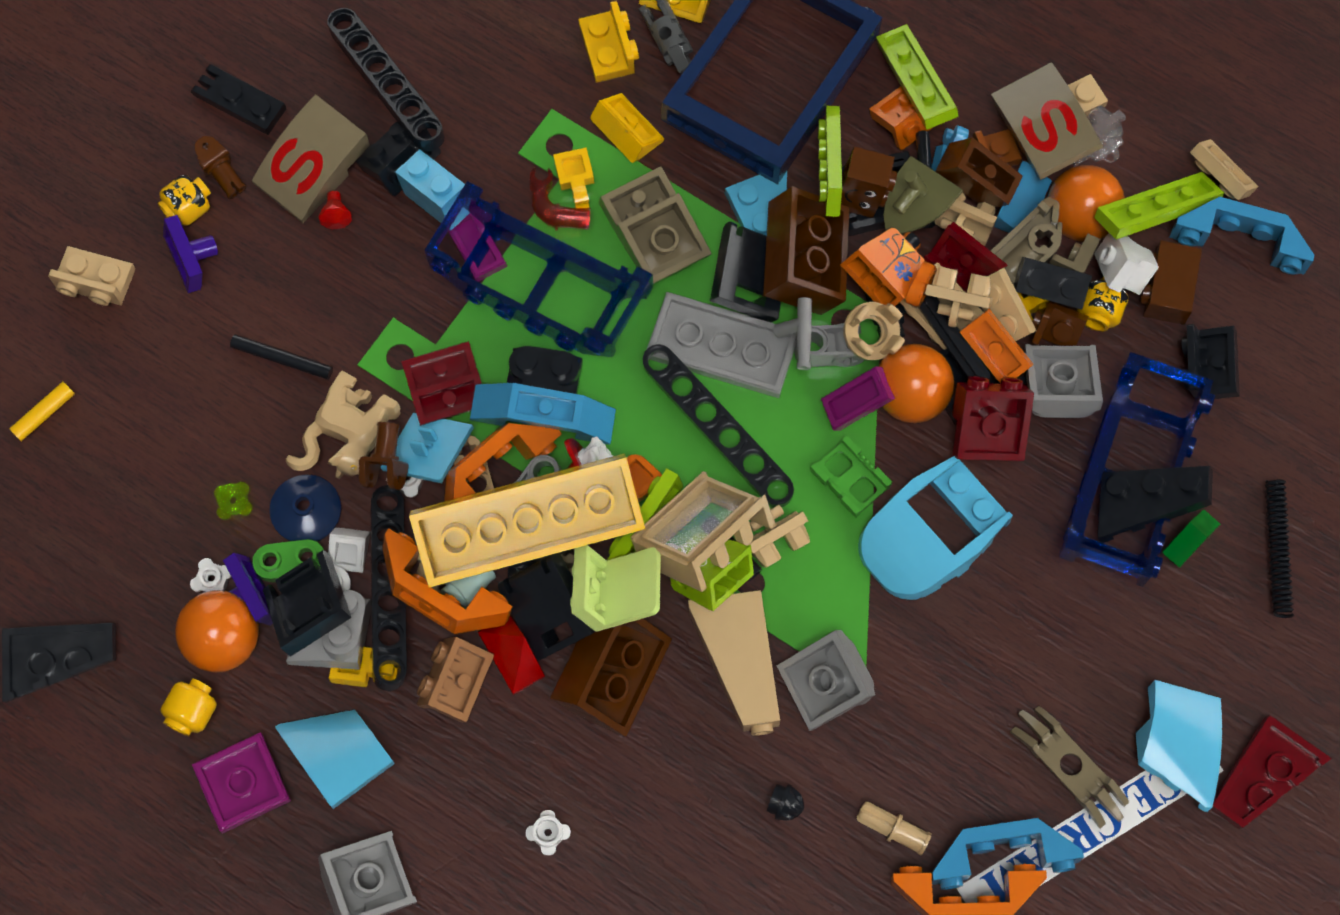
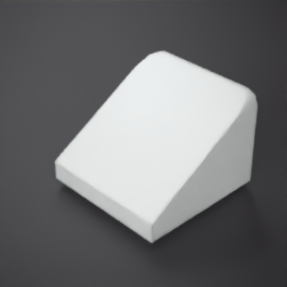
(349, 548)

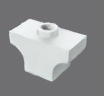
(1125, 264)

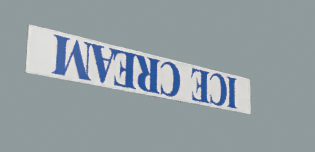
(1146, 797)

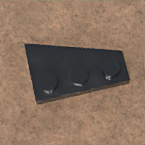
(52, 654)

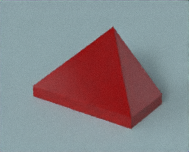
(512, 656)

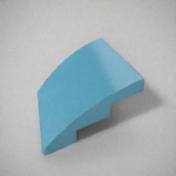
(1182, 740)
(336, 753)

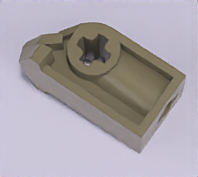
(1022, 239)

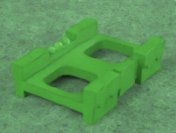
(860, 469)

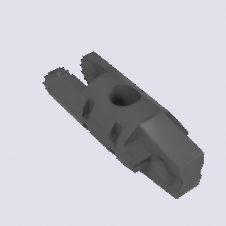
(668, 35)

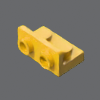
(608, 45)

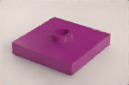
(241, 783)

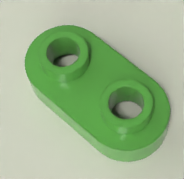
(287, 555)

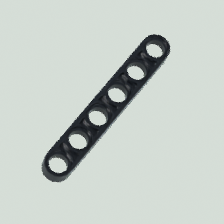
(388, 76)
(721, 422)
(381, 587)

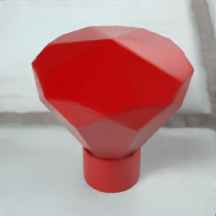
(334, 213)

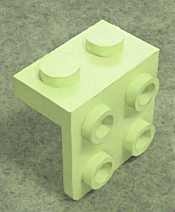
(615, 589)

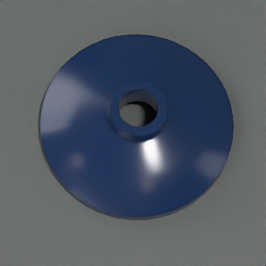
(315, 521)

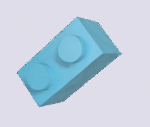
(430, 186)

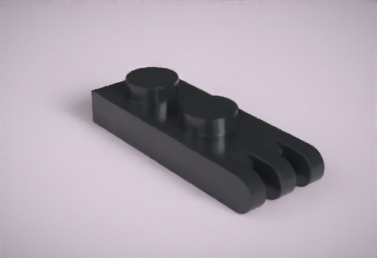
(239, 99)

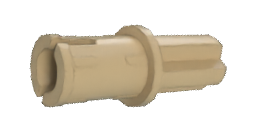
(894, 827)

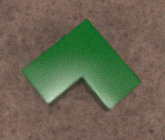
(1191, 538)

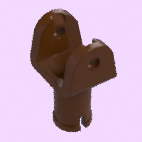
(216, 162)
(384, 455)

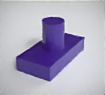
(187, 253)
(248, 586)

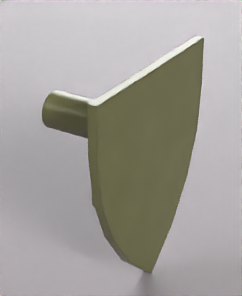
(918, 197)

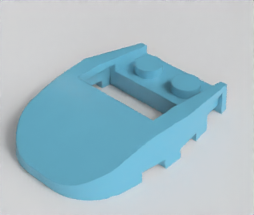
(908, 554)

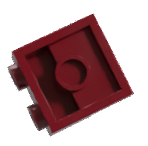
(992, 419)

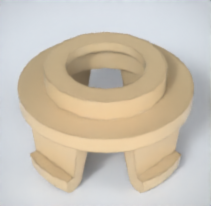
(887, 319)

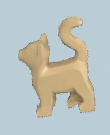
(344, 421)

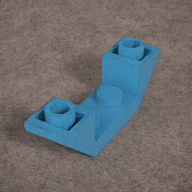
(1290, 250)
(543, 408)
(1052, 847)

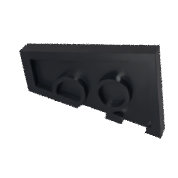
(1144, 496)

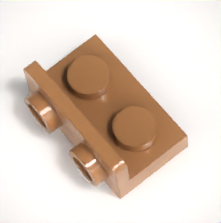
(454, 678)

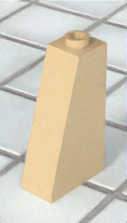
(741, 657)

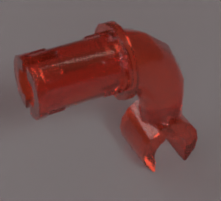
(554, 214)

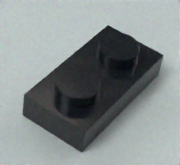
(1052, 283)

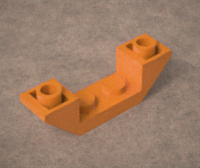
(527, 439)
(483, 612)
(1018, 887)

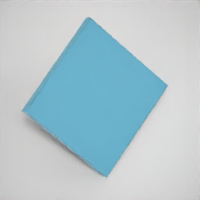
(431, 447)

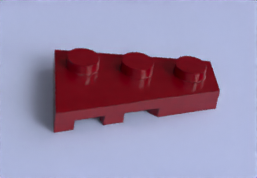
(1265, 771)

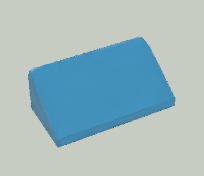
(1025, 199)

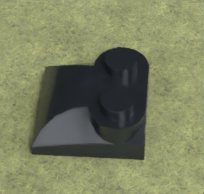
(545, 369)

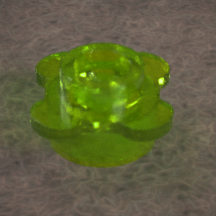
(226, 493)

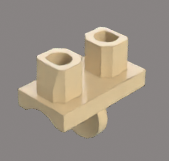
(974, 220)
(976, 295)
(789, 527)

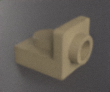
(1079, 256)

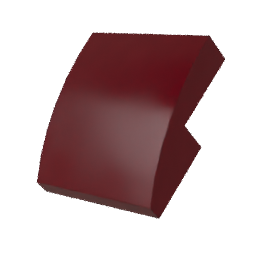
(963, 253)
(442, 382)

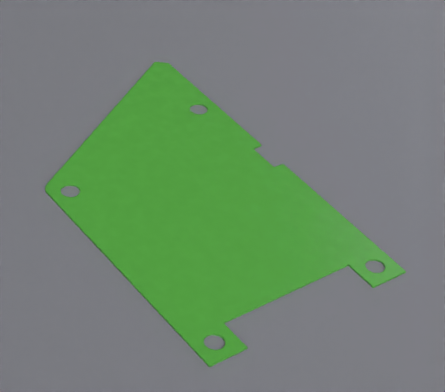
(809, 588)

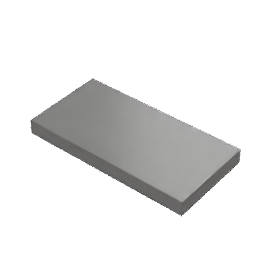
(723, 344)

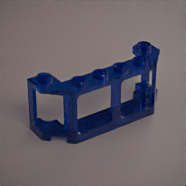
(559, 258)
(1075, 543)

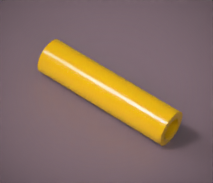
(41, 411)

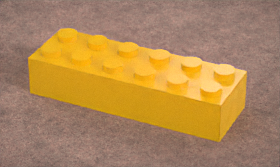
(526, 520)

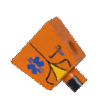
(886, 266)

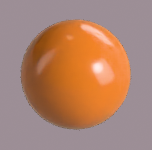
(1080, 194)
(919, 382)
(216, 631)

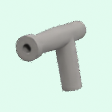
(802, 327)

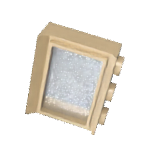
(699, 525)

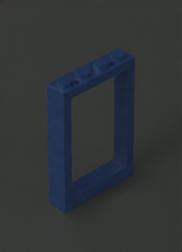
(738, 141)

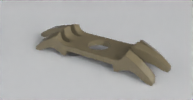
(1087, 781)

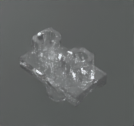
(1109, 131)

